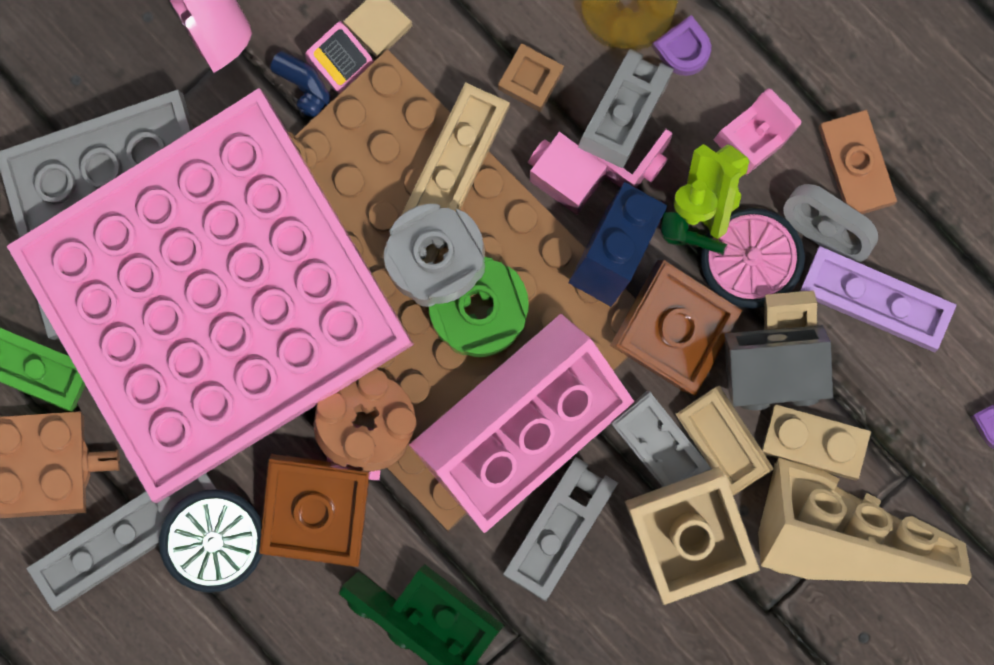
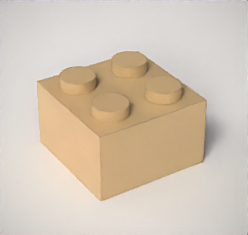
(692, 535)

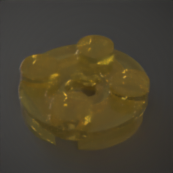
(627, 28)

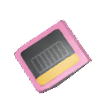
(338, 57)

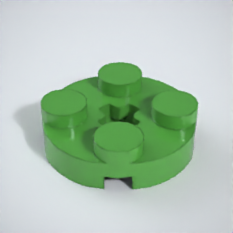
(504, 320)

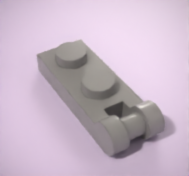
(625, 109)
(559, 531)

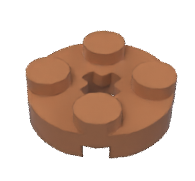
(359, 446)

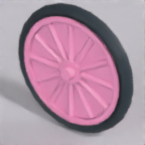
(760, 258)

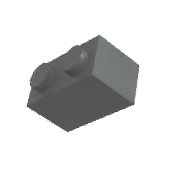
(778, 367)

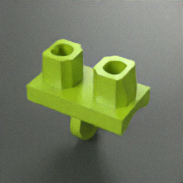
(712, 188)

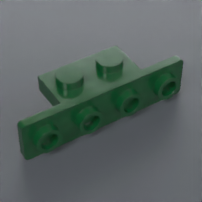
(426, 618)

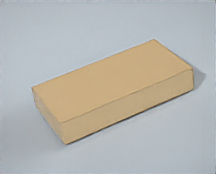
(724, 439)

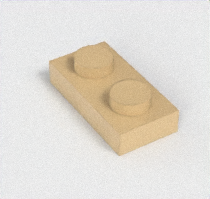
(816, 442)

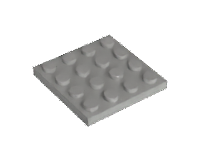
(73, 162)

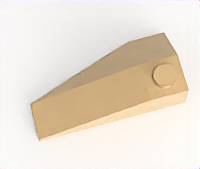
(832, 535)

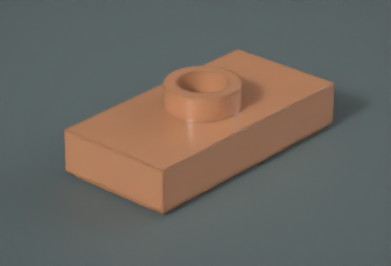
(857, 162)

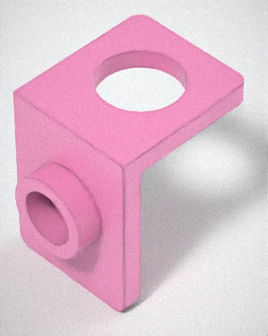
(647, 169)

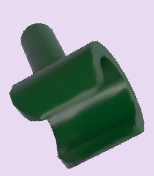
(676, 232)

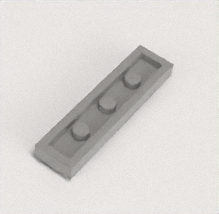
(106, 546)

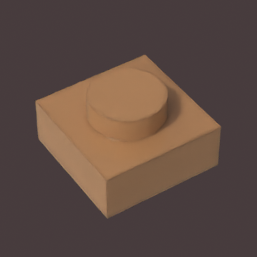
(530, 77)

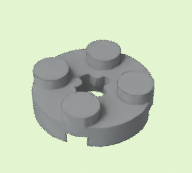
(432, 282)

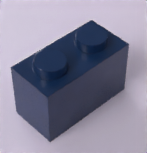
(617, 244)

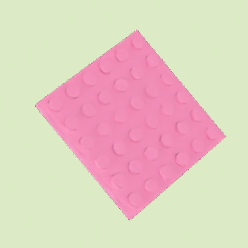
(209, 295)

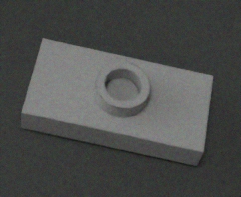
(658, 442)

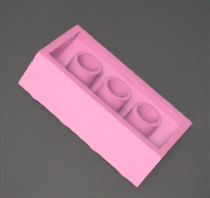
(523, 422)

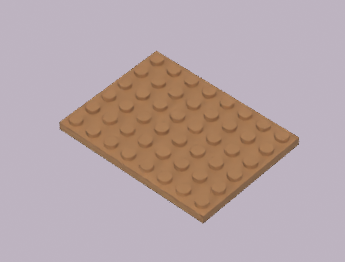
(368, 162)

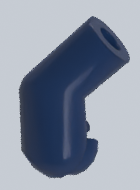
(306, 78)

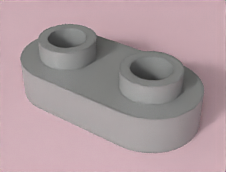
(830, 222)

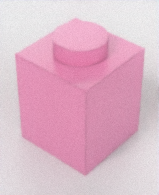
(566, 172)

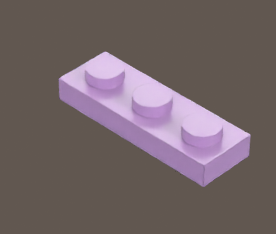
(878, 299)

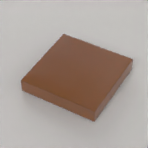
(676, 327)
(314, 510)

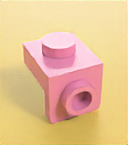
(760, 129)

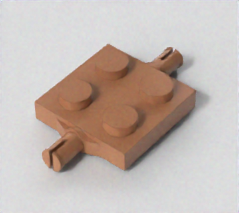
(47, 464)

